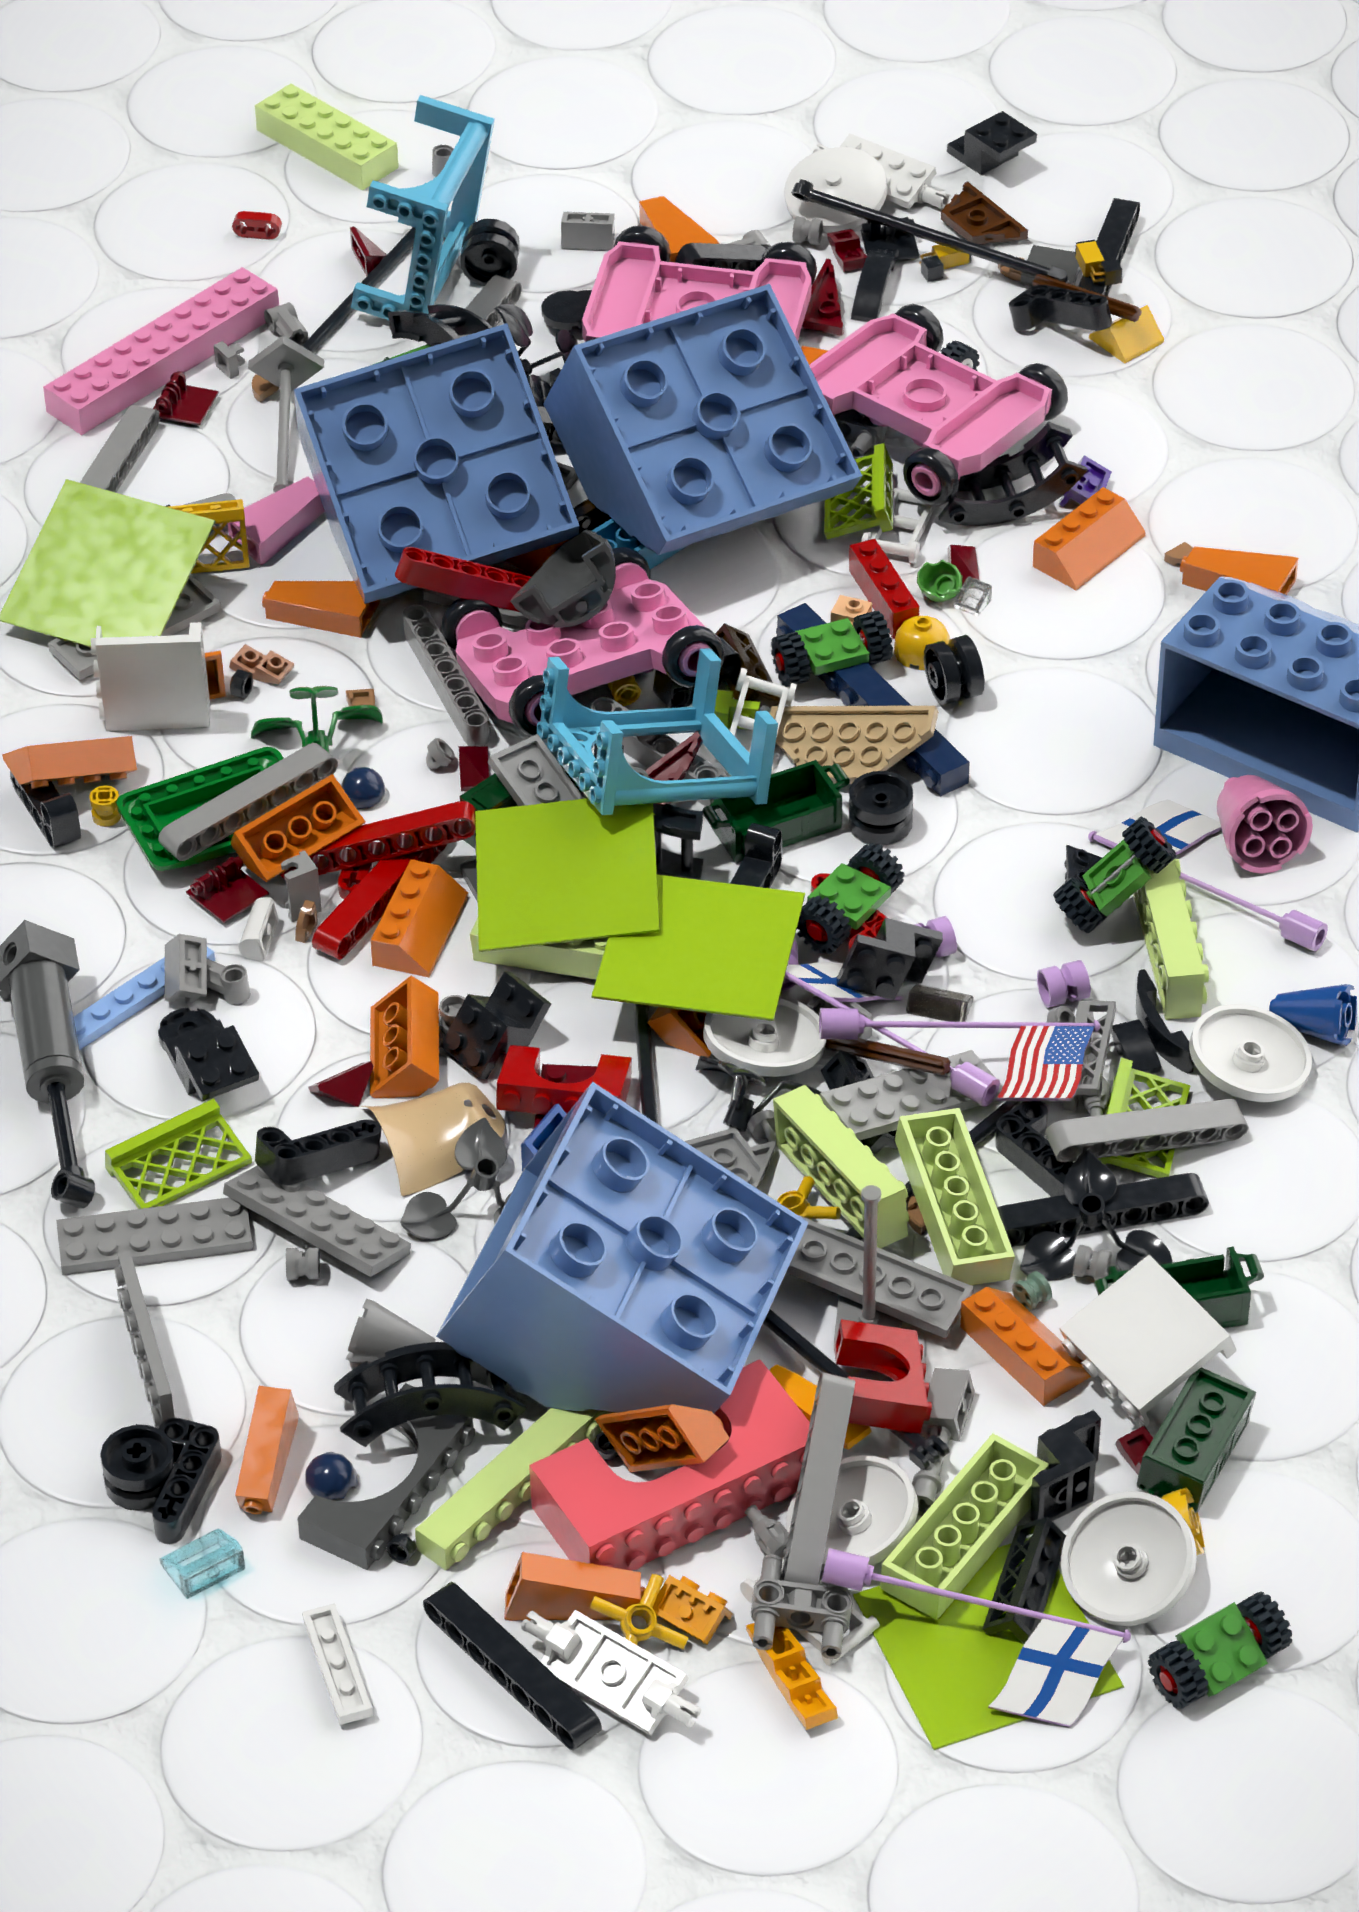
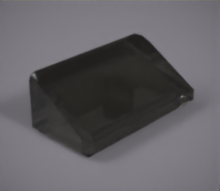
(938, 1003)

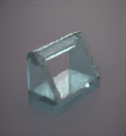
(209, 1568)

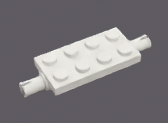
(906, 177)
(612, 1671)

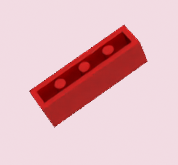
(881, 584)

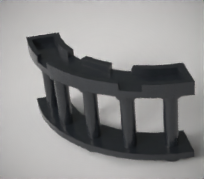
(439, 326)
(1007, 468)
(681, 824)
(422, 1362)

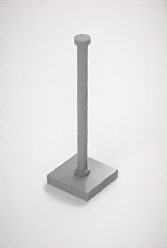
(287, 367)
(866, 1312)

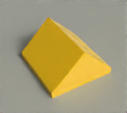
(1129, 338)

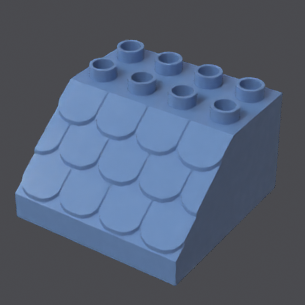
(699, 423)
(433, 458)
(1265, 693)
(623, 1269)

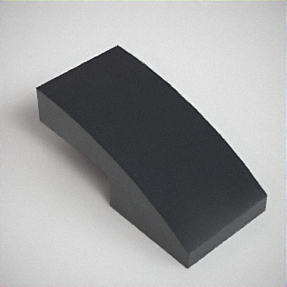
(1135, 1045)

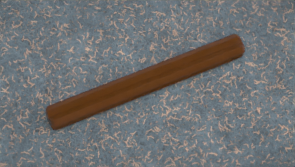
(1116, 306)
(891, 1054)

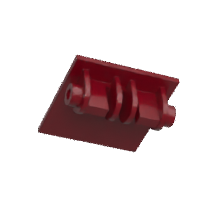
(184, 402)
(226, 890)

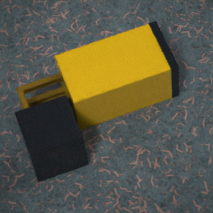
(941, 258)
(1093, 263)

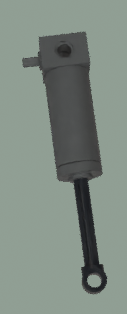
(36, 976)

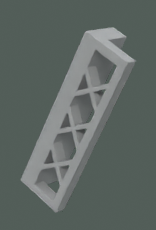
(1085, 1015)

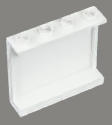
(152, 681)
(1144, 1337)

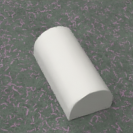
(259, 929)

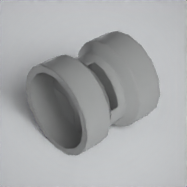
(807, 231)
(448, 1010)
(302, 1263)
(1098, 1266)

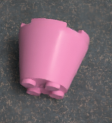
(1262, 823)

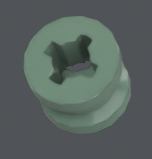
(1032, 1290)

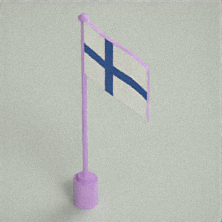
(1187, 827)
(822, 982)
(1054, 1666)

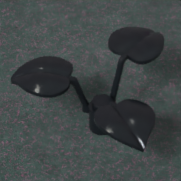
(521, 331)
(741, 1108)
(1089, 1186)

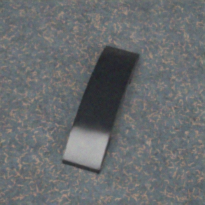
(873, 283)
(1170, 1046)

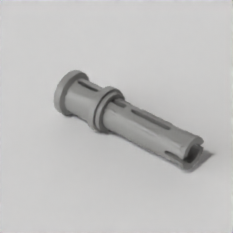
(927, 1481)

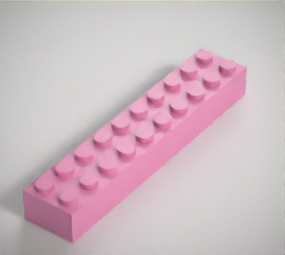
(155, 351)

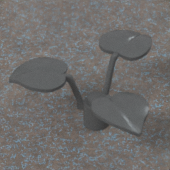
(476, 1149)

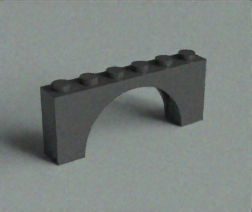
(364, 1528)

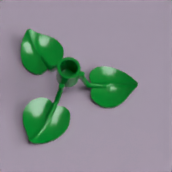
(317, 736)

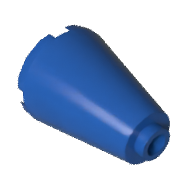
(1319, 1011)

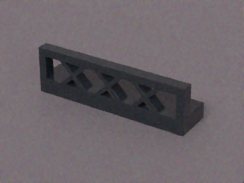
(849, 1069)
(1032, 1577)

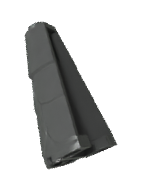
(570, 583)

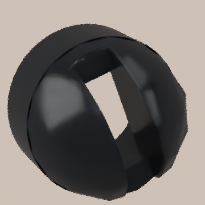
(601, 1444)
(396, 1552)

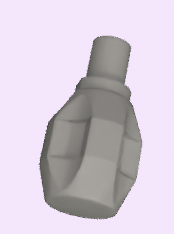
(1096, 1103)
(769, 1534)

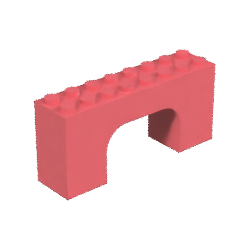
(630, 1523)

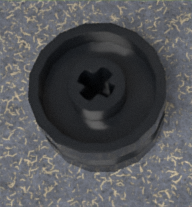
(489, 250)
(954, 669)
(880, 807)
(136, 1465)

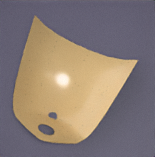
(426, 1132)

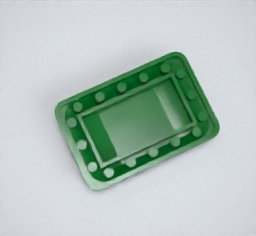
(161, 803)

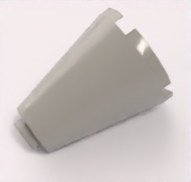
(380, 1332)

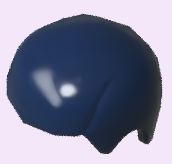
(364, 787)
(330, 1476)

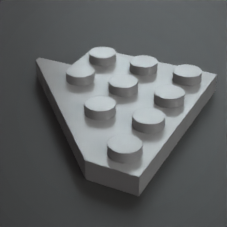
(736, 1155)

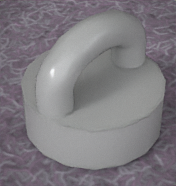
(440, 752)
(1060, 1015)
(763, 1125)

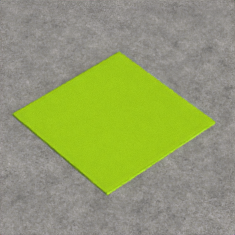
(105, 566)
(564, 873)
(714, 953)
(951, 1664)

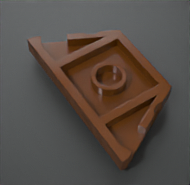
(981, 219)

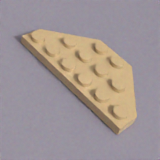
(853, 736)

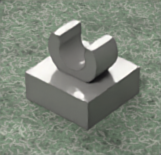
(228, 359)

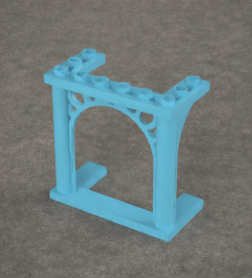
(427, 210)
(613, 782)

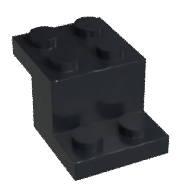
(991, 142)
(883, 962)
(493, 1023)
(211, 1060)
(1072, 1461)

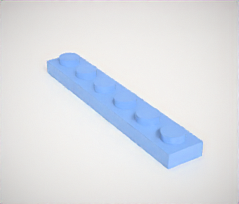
(122, 1003)

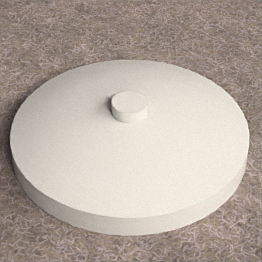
(840, 173)
(765, 1046)
(1250, 1053)
(870, 1508)
(1128, 1558)

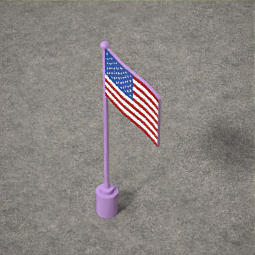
(1042, 1061)

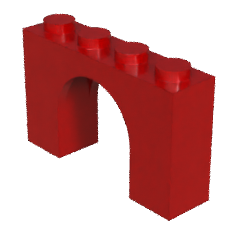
(524, 1090)
(893, 1352)

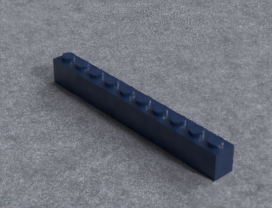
(860, 685)

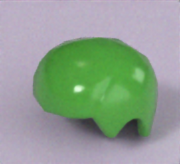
(939, 581)

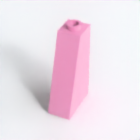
(279, 519)

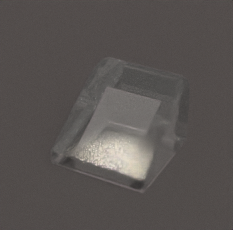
(973, 596)

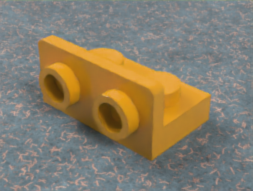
(689, 1609)

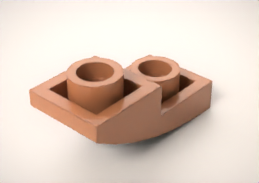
(265, 668)

